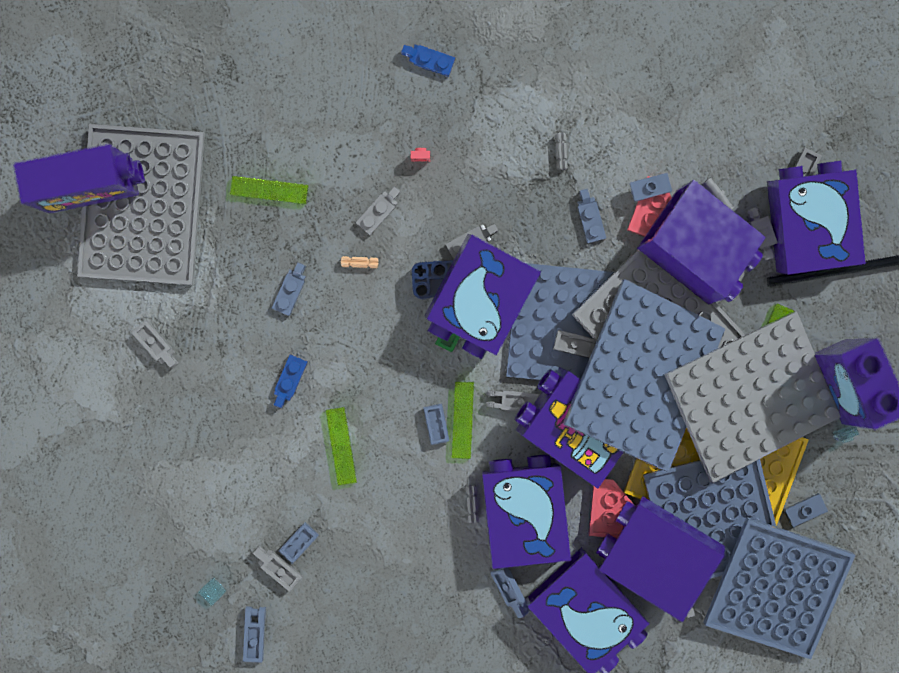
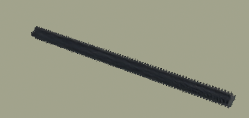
(870, 264)

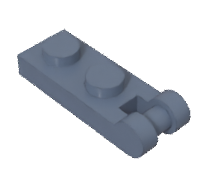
(254, 635)

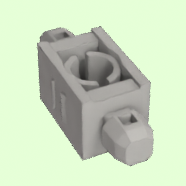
(764, 226)

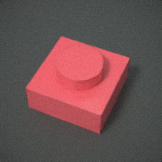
(420, 155)

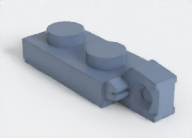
(590, 218)
(290, 290)
(510, 591)

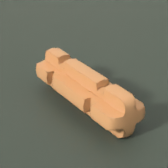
(359, 262)

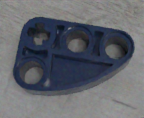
(429, 279)

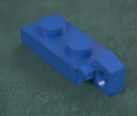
(429, 59)
(289, 379)

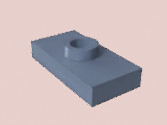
(650, 187)
(436, 424)
(805, 510)
(298, 543)

